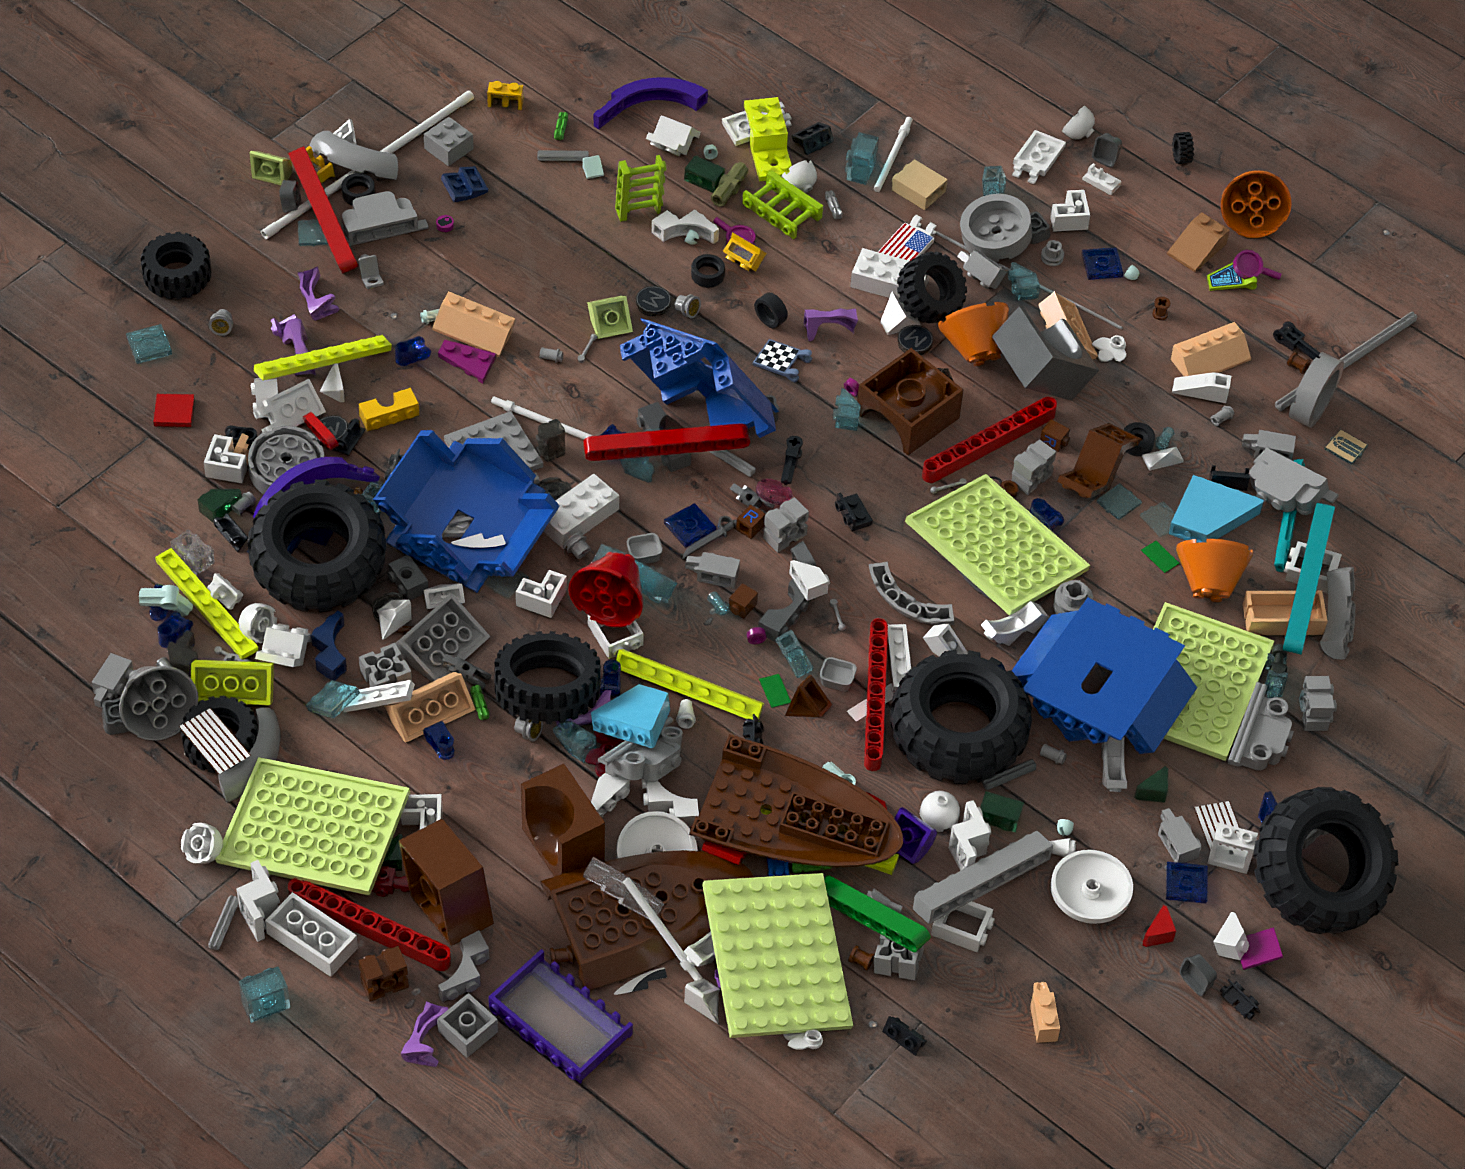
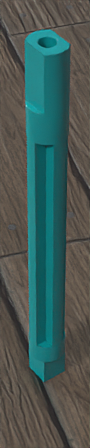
(1285, 535)

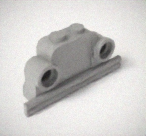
(379, 217)
(1288, 484)
(1262, 732)
(639, 762)

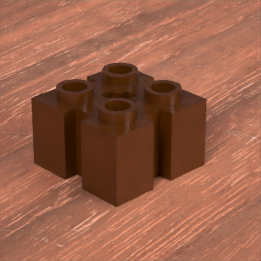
(383, 973)

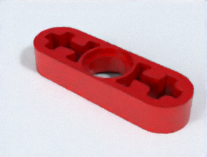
(320, 431)

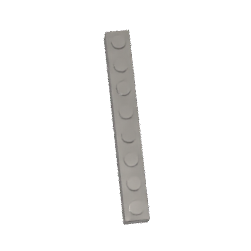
(982, 877)

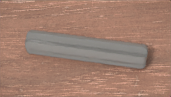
(561, 155)
(735, 461)
(223, 922)

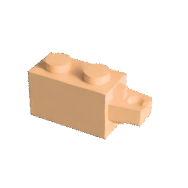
(1044, 1014)

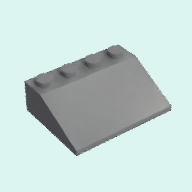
(441, 632)

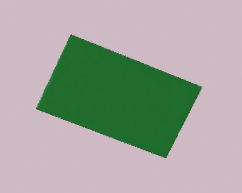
(1160, 556)
(775, 690)

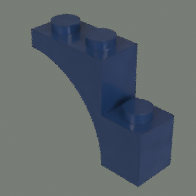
(329, 660)

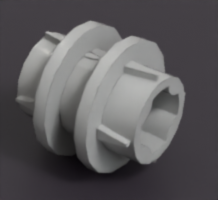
(1071, 596)

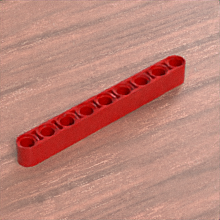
(323, 210)
(989, 439)
(666, 442)
(875, 695)
(379, 925)

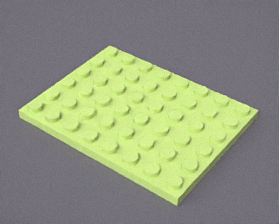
(997, 544)
(1225, 669)
(314, 825)
(777, 955)

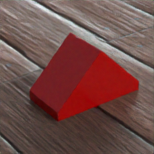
(1161, 930)

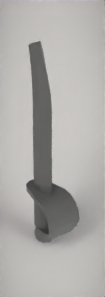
(721, 530)

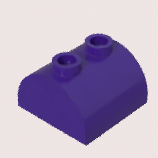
(916, 835)

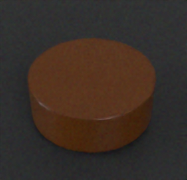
(1010, 487)

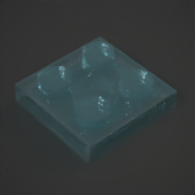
(148, 343)
(332, 699)

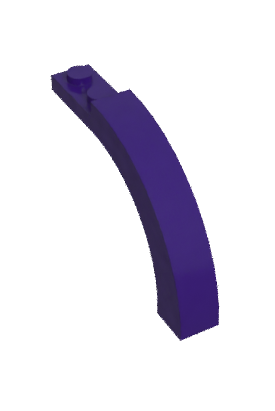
(651, 89)
(314, 470)

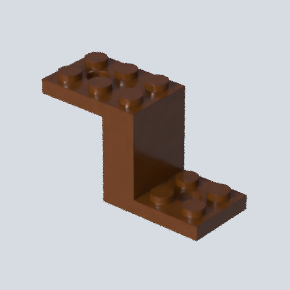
(1098, 460)

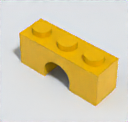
(377, 416)

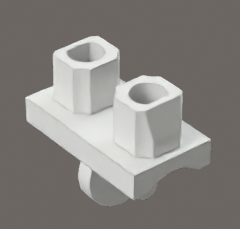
(224, 591)

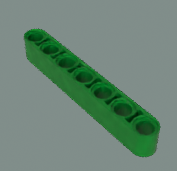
(875, 915)

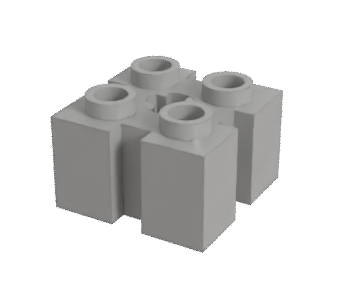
(1033, 466)
(785, 524)
(384, 667)
(1317, 703)
(895, 958)

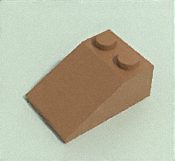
(1199, 242)

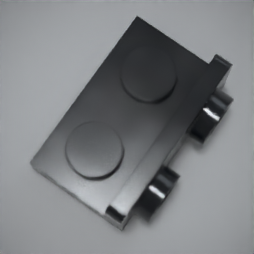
(814, 137)
(853, 511)

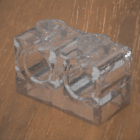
(193, 551)

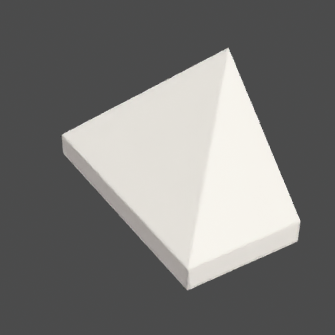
(333, 384)
(1162, 458)
(438, 593)

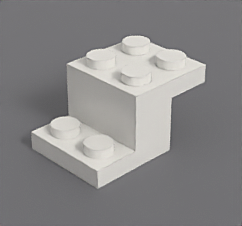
(673, 136)
(284, 645)
(970, 837)
(258, 899)

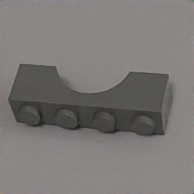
(653, 419)
(779, 621)

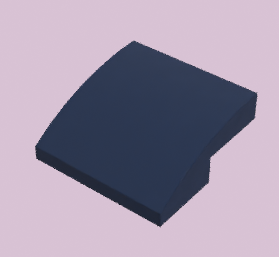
(464, 184)

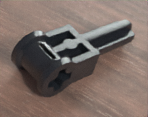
(1294, 338)
(793, 453)

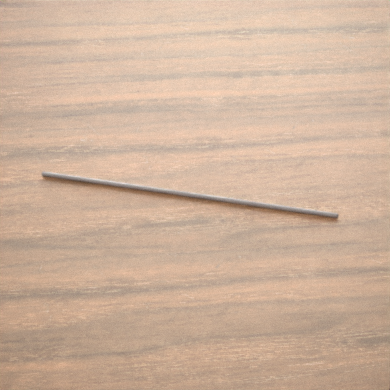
(1042, 287)

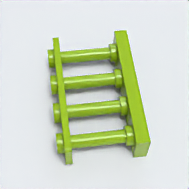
(624, 184)
(785, 191)

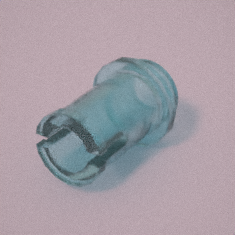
(1162, 441)
(721, 607)

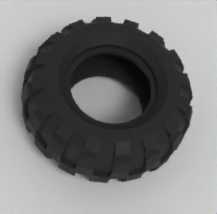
(310, 508)
(966, 680)
(1367, 847)

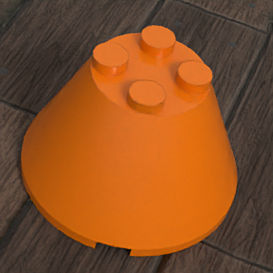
(1255, 204)
(972, 331)
(1213, 566)

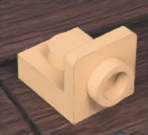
(241, 447)

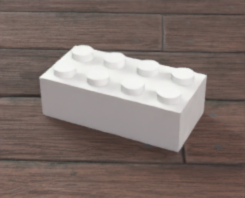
(878, 273)
(582, 509)
(311, 934)

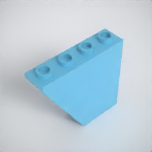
(1212, 510)
(634, 715)

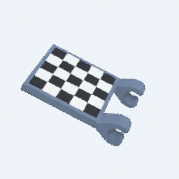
(780, 358)

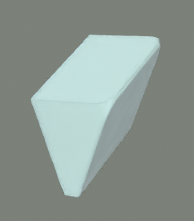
(592, 167)

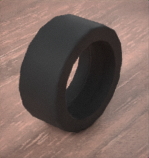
(356, 179)
(708, 260)
(775, 316)

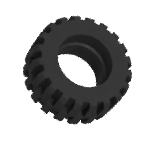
(176, 282)
(914, 293)
(233, 714)

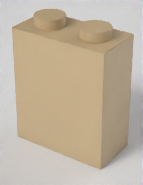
(919, 184)

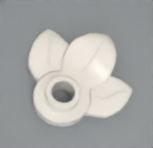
(1111, 348)
(809, 1039)

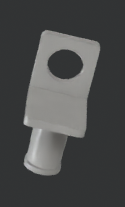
(370, 271)

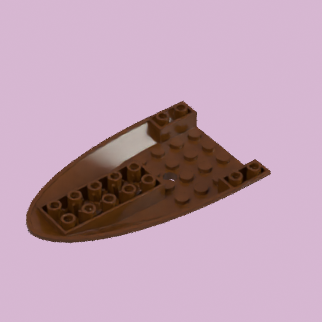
(794, 791)
(624, 945)

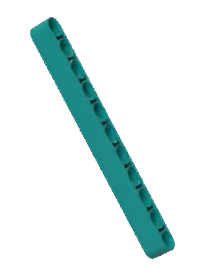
(1308, 579)

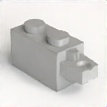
(982, 268)
(1279, 443)
(714, 569)
(111, 679)
(1178, 837)

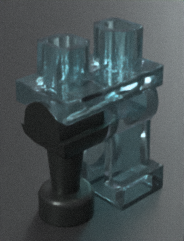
(1276, 674)

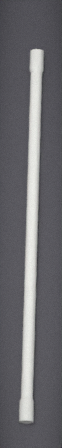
(460, 101)

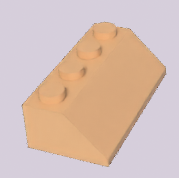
(1058, 307)
(473, 324)
(1212, 351)
(435, 702)

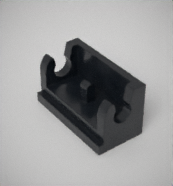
(1233, 480)

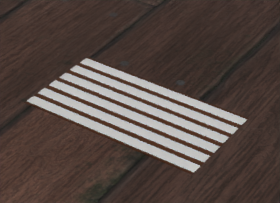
(214, 741)
(1209, 817)

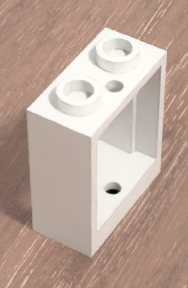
(1293, 573)
(629, 643)
(1229, 857)
(961, 937)

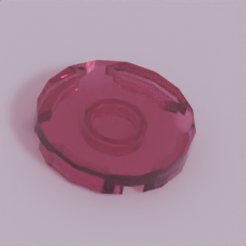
(773, 492)

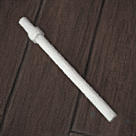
(903, 132)
(510, 406)
(686, 965)

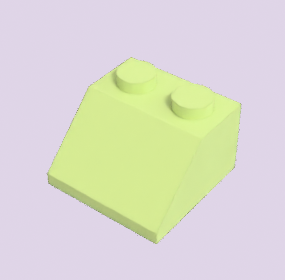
(270, 167)
(610, 316)

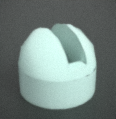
(713, 154)
(691, 236)
(1132, 273)
(1065, 827)

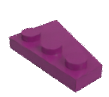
(470, 359)

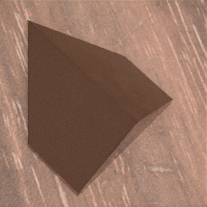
(808, 700)

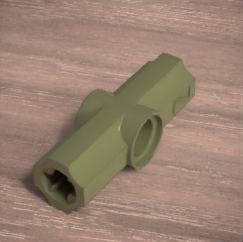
(729, 184)

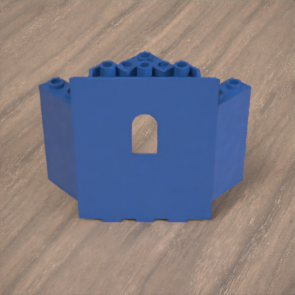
(676, 368)
(477, 479)
(1138, 698)

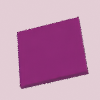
(1262, 949)

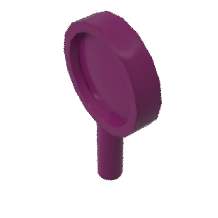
(741, 230)
(1250, 264)

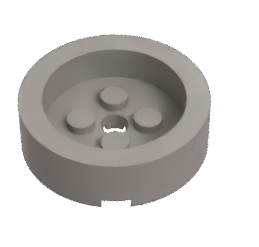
(992, 214)
(1316, 389)
(269, 448)

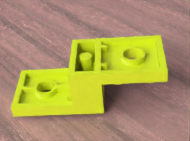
(767, 136)

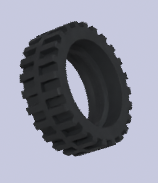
(547, 703)

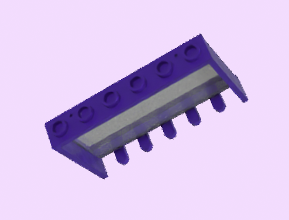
(558, 1017)

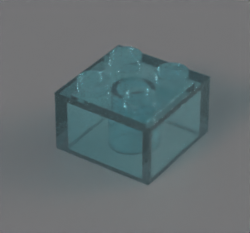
(861, 158)
(264, 994)

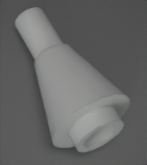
(876, 895)

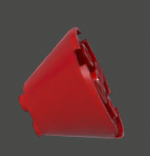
(609, 590)

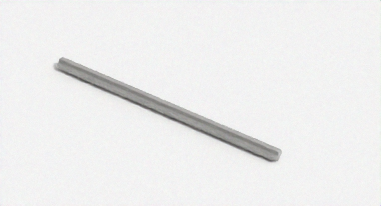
(1359, 352)

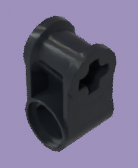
(237, 431)

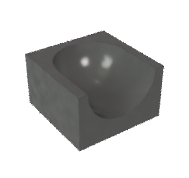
(1045, 360)

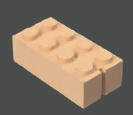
(1270, 612)

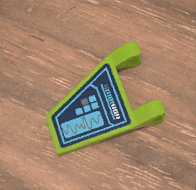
(1228, 279)

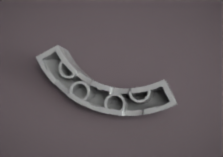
(354, 156)
(904, 603)
(1340, 613)
(266, 746)

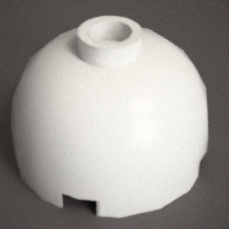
(1080, 124)
(802, 175)
(255, 620)
(940, 810)
(201, 843)

